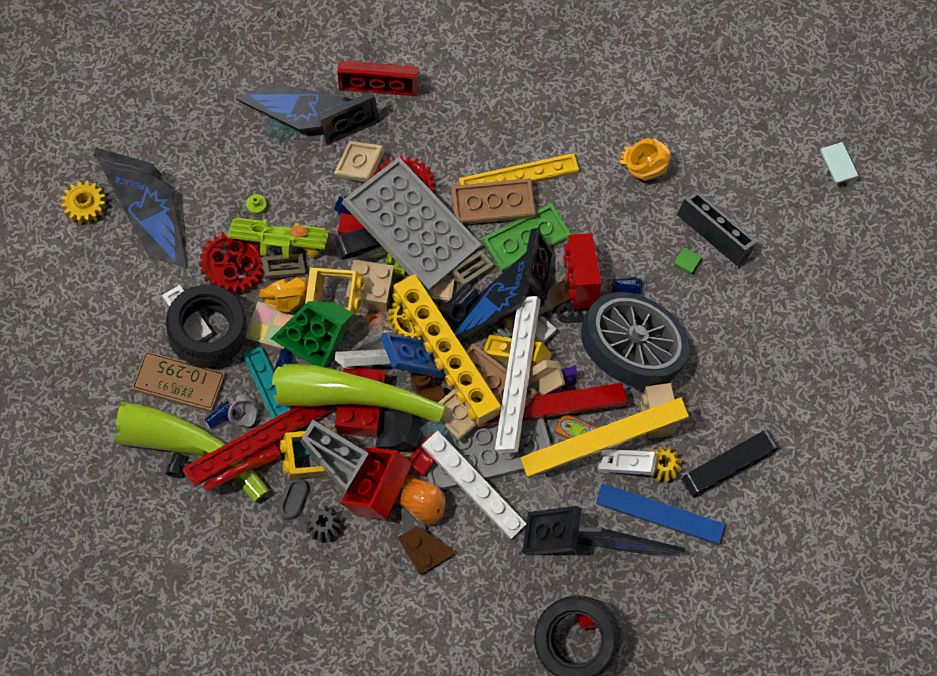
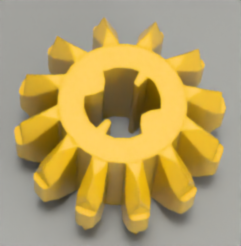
(672, 467)

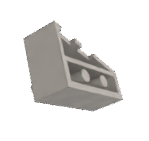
(334, 454)

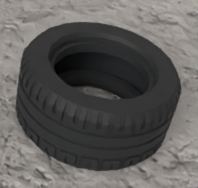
(206, 298)
(545, 636)

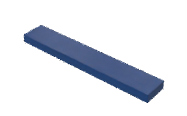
(660, 514)

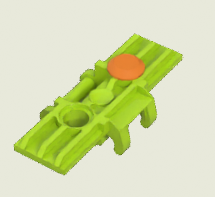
(278, 236)

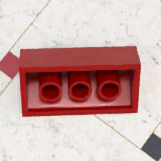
(378, 78)

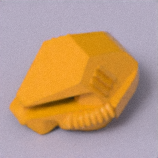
(649, 164)
(285, 296)

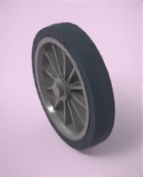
(634, 340)

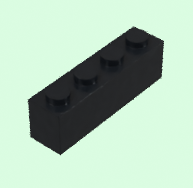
(716, 228)

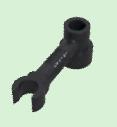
(176, 466)

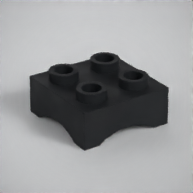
(398, 430)

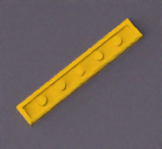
(536, 170)

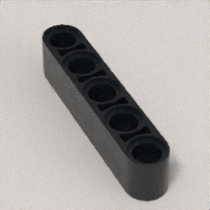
(354, 243)
(727, 463)

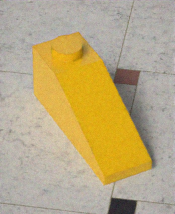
(499, 348)

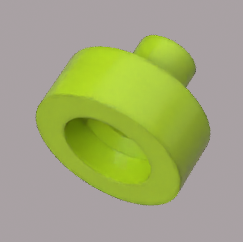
(256, 204)

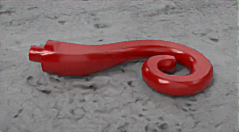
(271, 453)

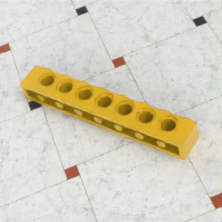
(413, 289)

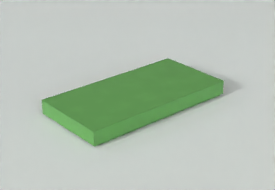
(512, 240)

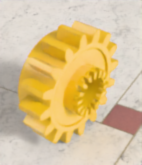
(88, 211)

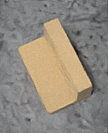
(546, 377)

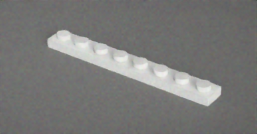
(517, 376)

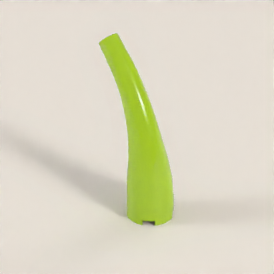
(325, 386)
(162, 431)

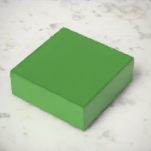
(687, 261)

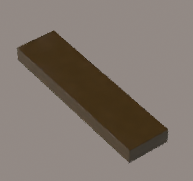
(556, 296)

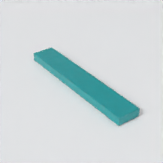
(263, 375)

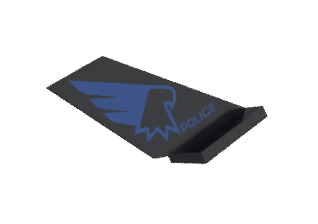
(314, 110)
(146, 203)
(510, 288)
(560, 532)

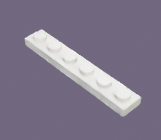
(473, 485)

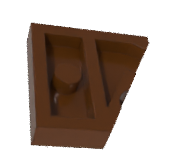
(423, 549)

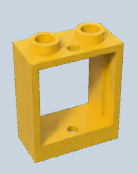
(316, 286)
(289, 463)

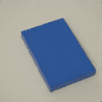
(410, 355)

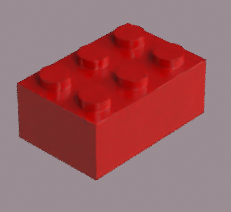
(582, 270)
(357, 418)
(377, 483)

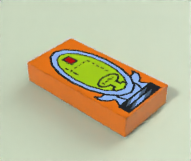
(572, 427)

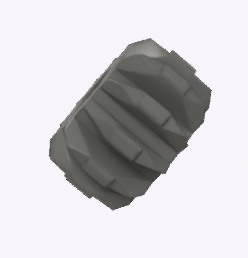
(314, 526)

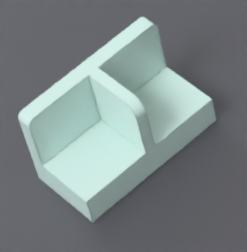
(839, 164)

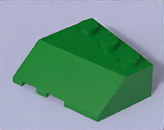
(315, 332)

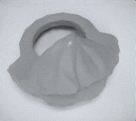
(248, 406)

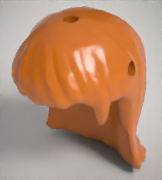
(421, 499)

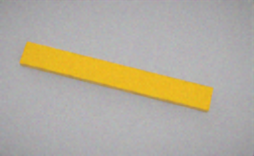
(604, 437)

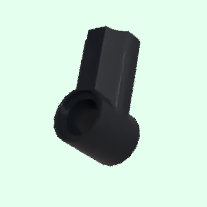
(457, 305)

